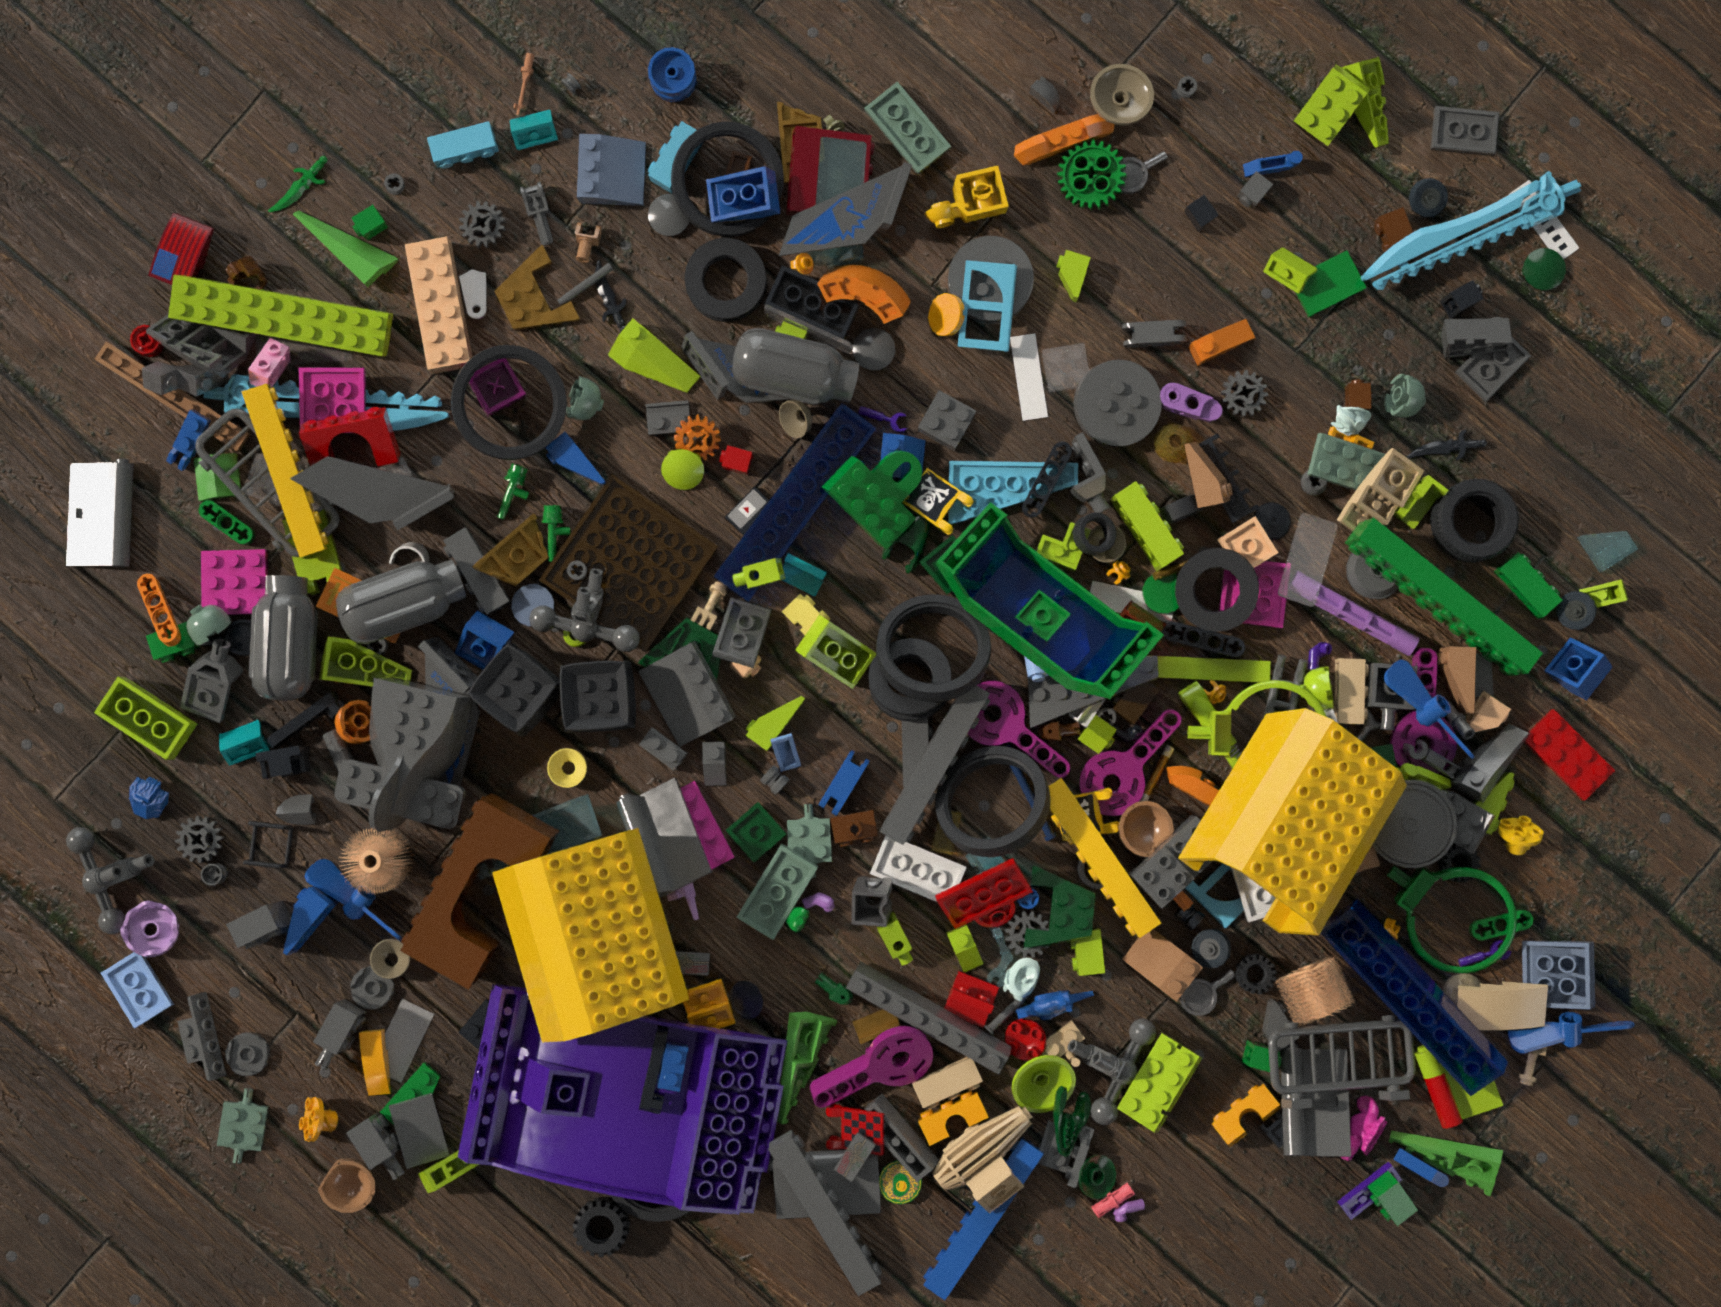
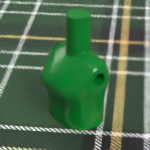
(797, 918)

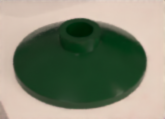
(1103, 1179)

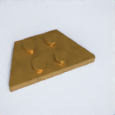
(788, 120)
(516, 554)

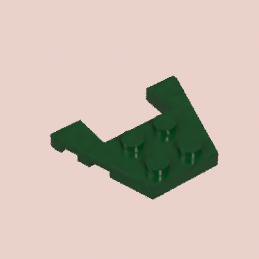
(681, 636)
(1070, 911)

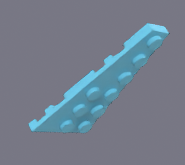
(1001, 484)

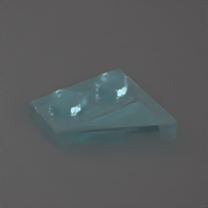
(1607, 548)

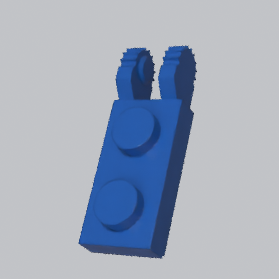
(186, 439)

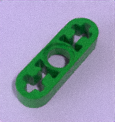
(236, 536)
(1487, 933)

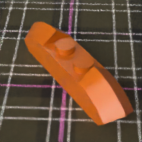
(1062, 139)
(1188, 781)

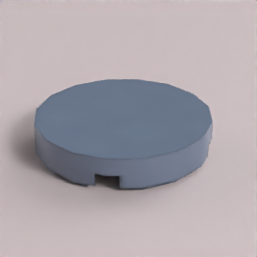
(527, 599)

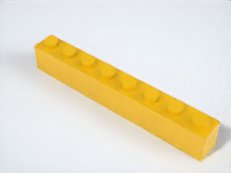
(282, 466)
(1101, 860)

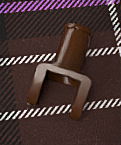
(1055, 731)

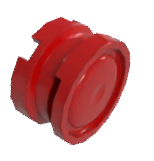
(144, 343)

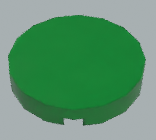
(1160, 594)

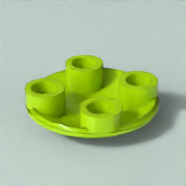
(682, 469)

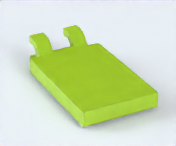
(319, 564)

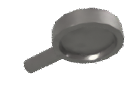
(1137, 172)
(1201, 995)

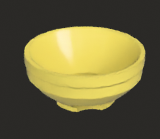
(556, 763)

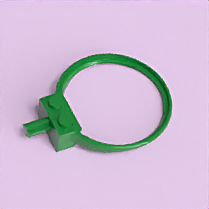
(1418, 884)

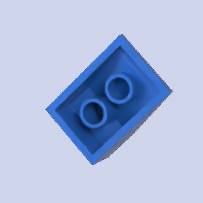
(743, 195)
(307, 916)

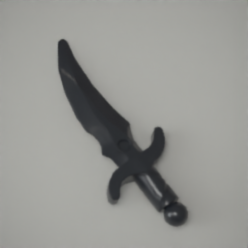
(609, 301)
(1446, 447)

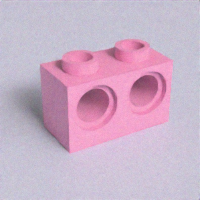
(269, 363)

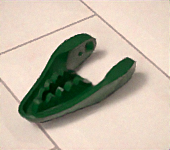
(915, 538)
(1069, 1124)

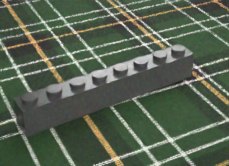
(933, 764)
(929, 1017)
(825, 1213)

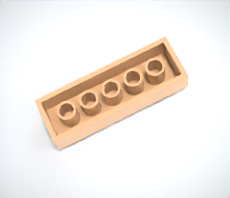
(439, 304)

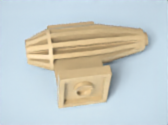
(978, 1159)

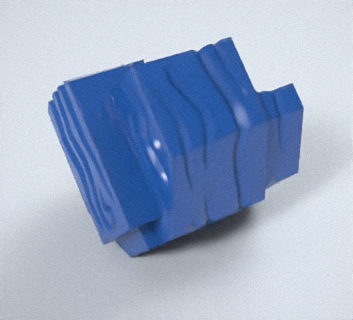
(147, 797)

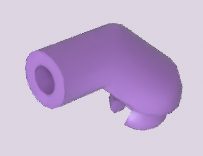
(821, 900)
(1128, 1207)

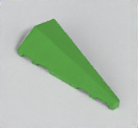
(358, 256)
(804, 1040)
(1471, 1162)

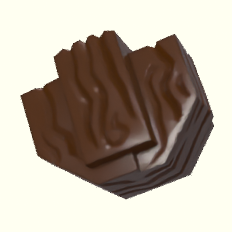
(246, 273)

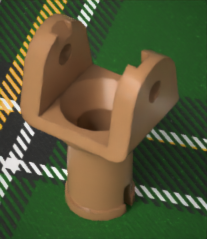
(586, 242)

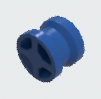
(1029, 901)

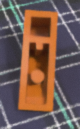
(1220, 341)

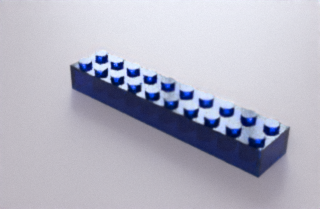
(796, 497)
(1414, 997)

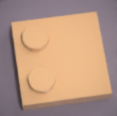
(1250, 542)

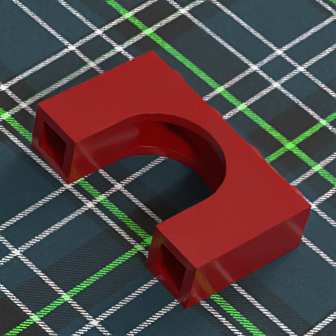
(371, 424)

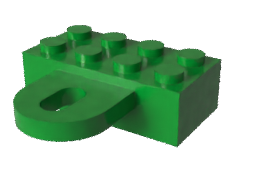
(875, 497)

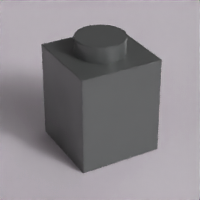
(1254, 190)

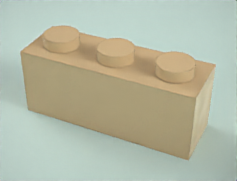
(1350, 691)
(947, 1082)

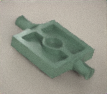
(811, 837)
(242, 1125)

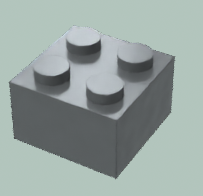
(946, 420)

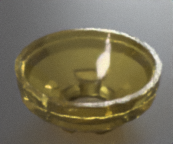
(1163, 447)

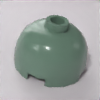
(1405, 396)
(584, 400)
(206, 622)

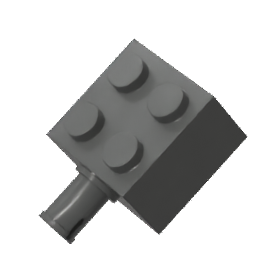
(1384, 697)
(339, 1031)
(377, 1144)

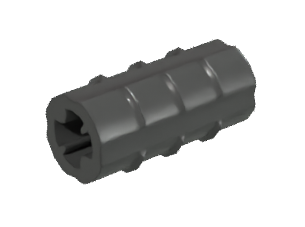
(337, 747)

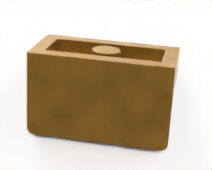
(874, 1024)

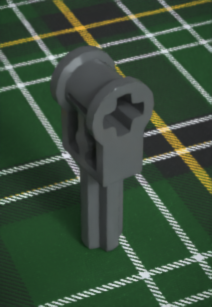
(537, 207)

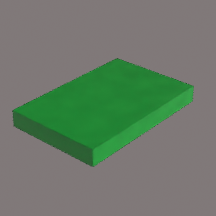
(1332, 283)

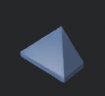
(785, 752)

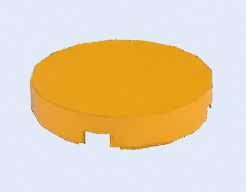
(946, 314)

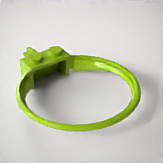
(1219, 726)

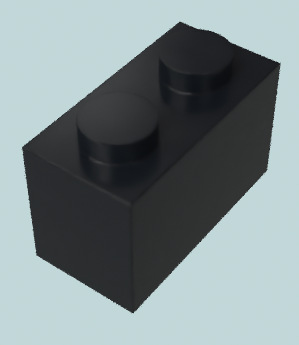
(1462, 299)

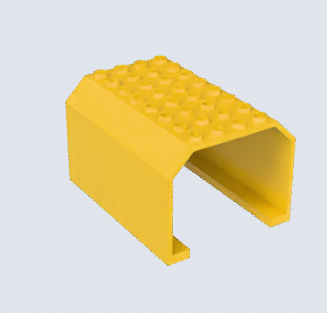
(1298, 815)
(590, 937)

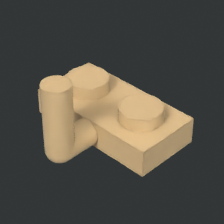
(1058, 1042)

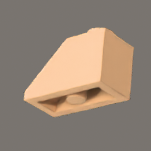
(1487, 713)

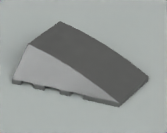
(206, 346)

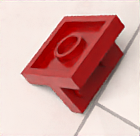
(971, 998)

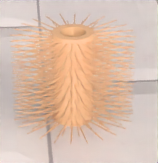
(376, 860)
(1316, 991)

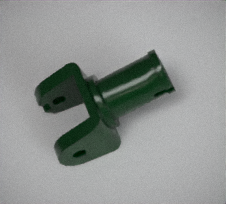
(837, 992)

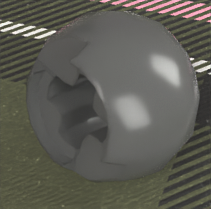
(1308, 489)

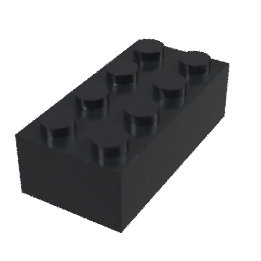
(803, 299)

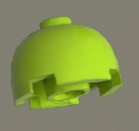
(1319, 685)

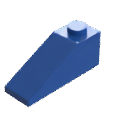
(570, 457)

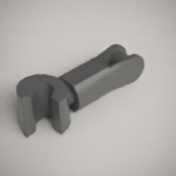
(1431, 758)

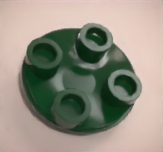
(1544, 269)

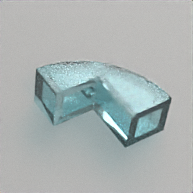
(838, 256)

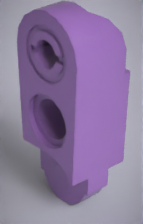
(1207, 407)

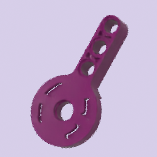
(1012, 727)
(1434, 733)
(1126, 766)
(880, 1069)

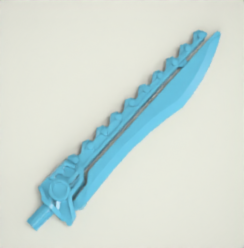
(1543, 206)
(399, 418)

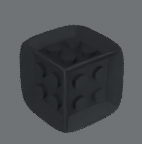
(516, 689)
(597, 696)

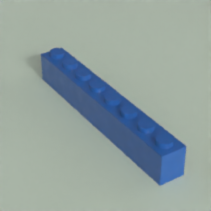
(977, 1226)

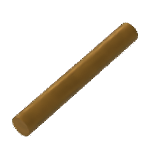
(1168, 571)

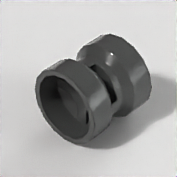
(774, 779)
(211, 876)

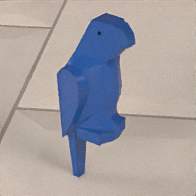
(1051, 1004)

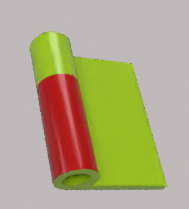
(1448, 1096)

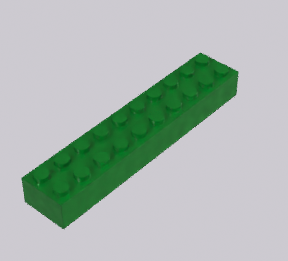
(1442, 598)

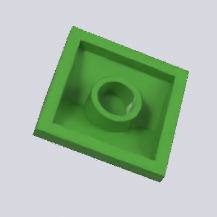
(209, 484)

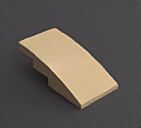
(1382, 491)
(1504, 1005)

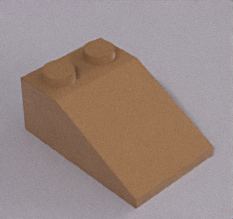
(1207, 480)
(1457, 671)
(1162, 963)

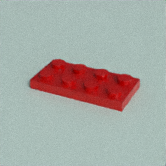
(1568, 755)

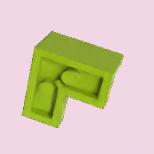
(1420, 501)
(1060, 553)

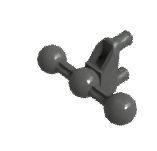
(584, 616)
(98, 879)
(1121, 1070)

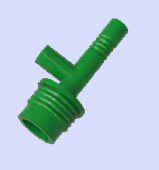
(516, 476)
(552, 515)

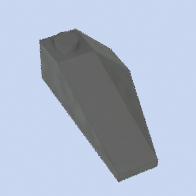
(1491, 759)

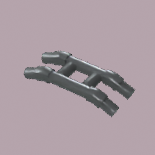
(1272, 702)

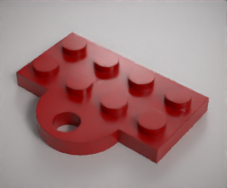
(985, 896)

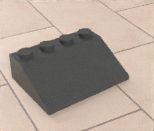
(687, 693)

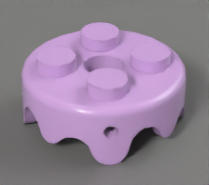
(139, 918)

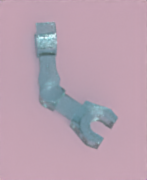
(1005, 959)

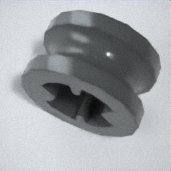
(571, 83)
(1193, 83)
(396, 190)
(575, 576)
(381, 651)
(1109, 712)

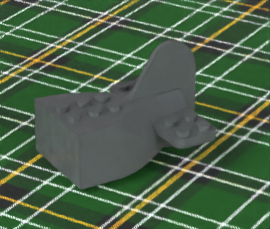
(415, 741)

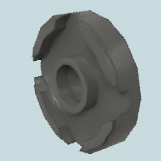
(370, 989)
(247, 1053)

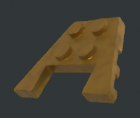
(524, 300)

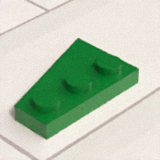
(420, 1083)

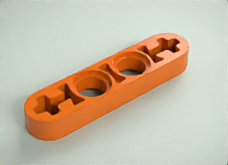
(159, 609)

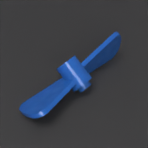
(1429, 710)
(331, 881)
(1566, 1031)

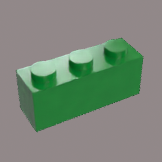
(1528, 585)

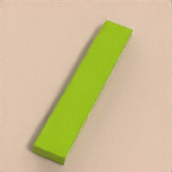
(1213, 669)

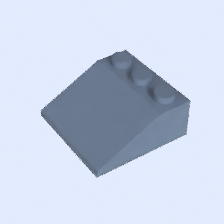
(610, 170)
(1566, 970)

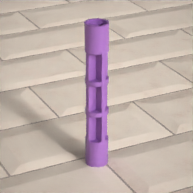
(1367, 621)

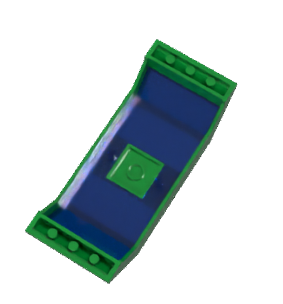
(1043, 609)

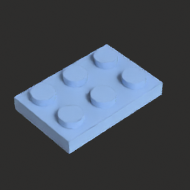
(137, 989)

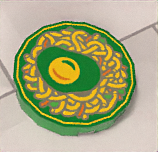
(898, 1184)

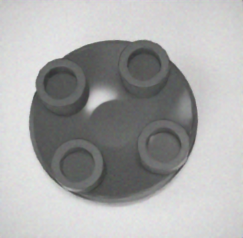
(666, 216)
(874, 349)

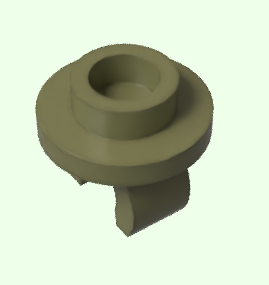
(831, 124)

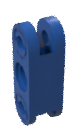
(843, 783)

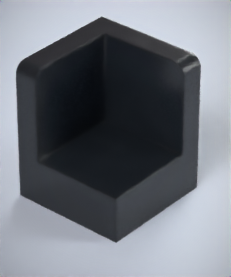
(1200, 212)

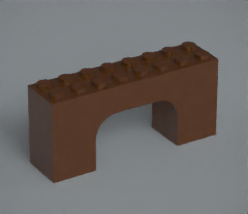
(440, 931)

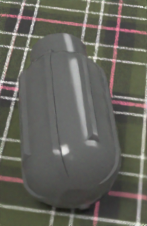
(793, 367)
(398, 600)
(283, 639)

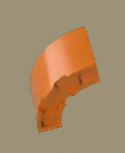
(866, 285)

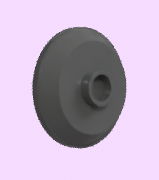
(1366, 580)

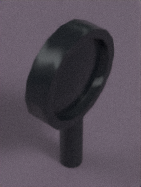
(238, 635)

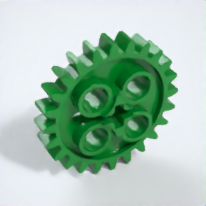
(1093, 156)

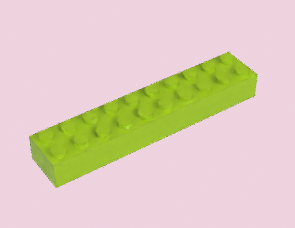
(280, 315)

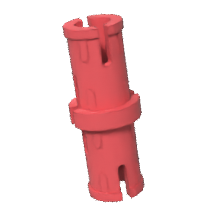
(1113, 1200)

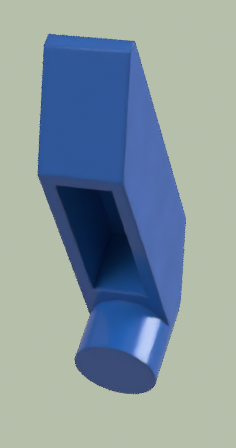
(1273, 164)
(1421, 1168)

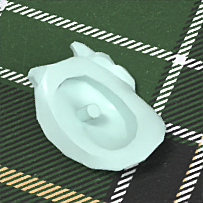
(1351, 420)
(1022, 978)

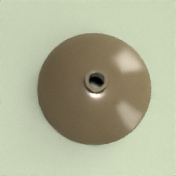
(1122, 83)

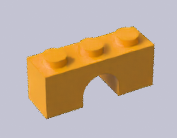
(1258, 1101)
(967, 1106)

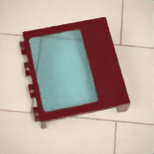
(825, 165)

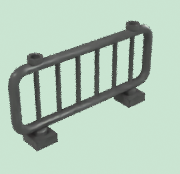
(209, 463)
(1296, 1091)

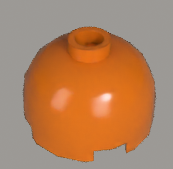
(353, 722)

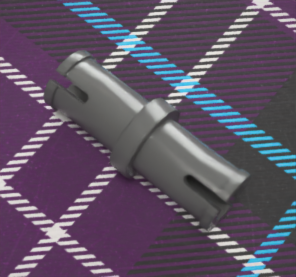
(1458, 721)

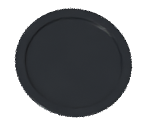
(1274, 520)
(746, 999)

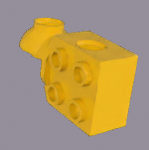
(975, 196)

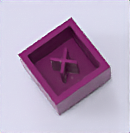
(496, 386)

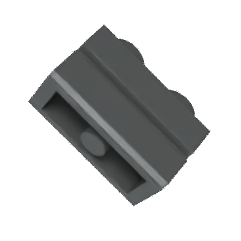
(663, 749)

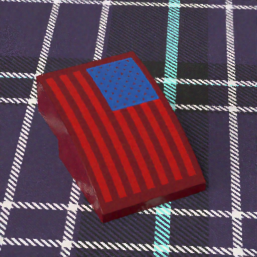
(181, 249)

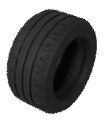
(1504, 513)

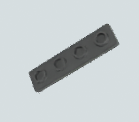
(200, 1037)

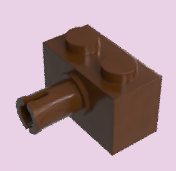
(854, 827)

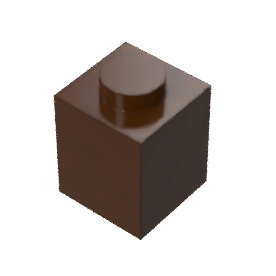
(1358, 394)

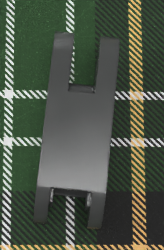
(1154, 333)

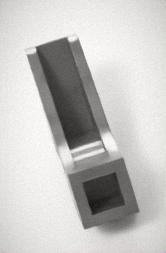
(165, 378)

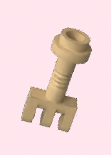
(718, 590)
(1527, 1078)

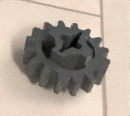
(473, 230)
(1247, 402)
(193, 845)
(1018, 936)

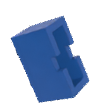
(672, 1066)

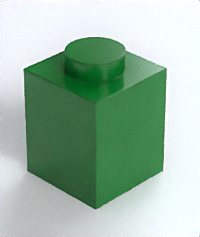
(369, 223)

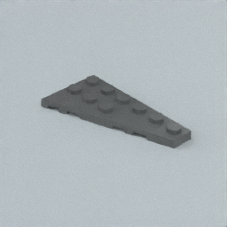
(1051, 700)

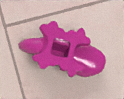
(1365, 1126)

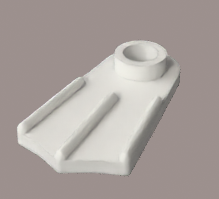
(474, 292)

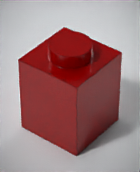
(736, 460)

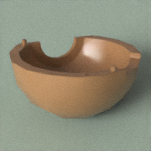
(1145, 827)
(348, 1186)

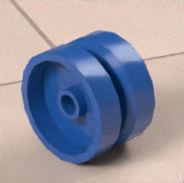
(676, 63)

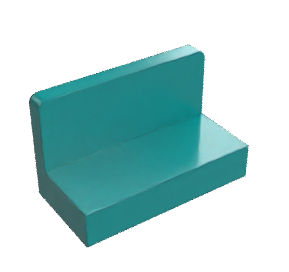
(533, 129)
(803, 575)
(242, 743)

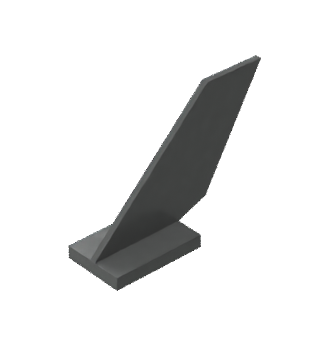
(373, 492)

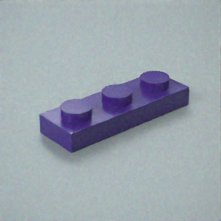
(1359, 1197)

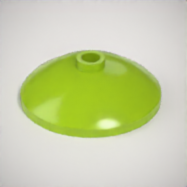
(1039, 1092)

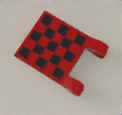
(853, 1121)

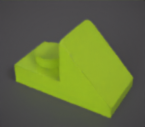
(1607, 593)

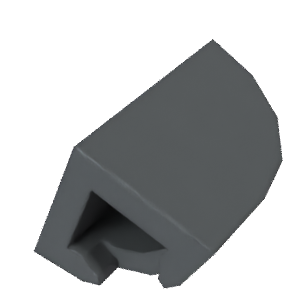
(1046, 94)
(297, 810)

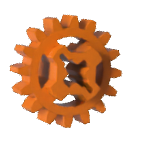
(698, 446)

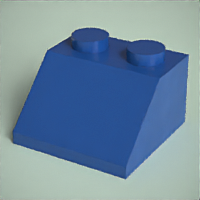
(897, 442)
(482, 640)
(1578, 668)

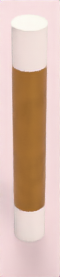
(1157, 773)

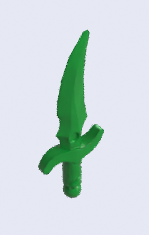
(300, 185)

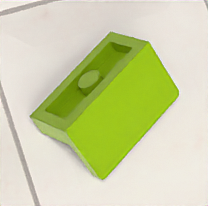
(1289, 269)

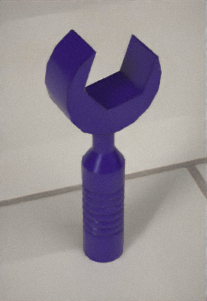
(880, 416)
(1481, 955)

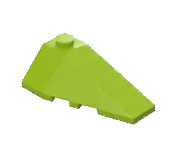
(1370, 109)
(646, 355)
(354, 664)

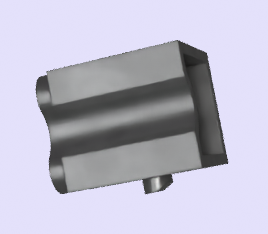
(868, 911)

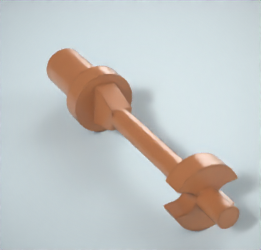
(526, 72)

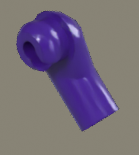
(1316, 653)

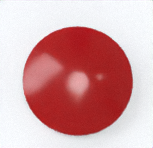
(1026, 1039)

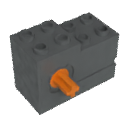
(1163, 874)

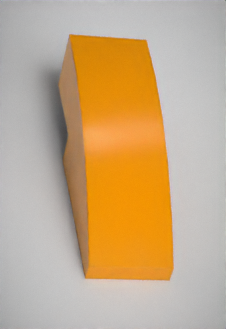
(375, 1061)

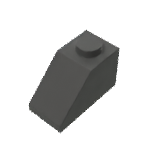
(714, 763)

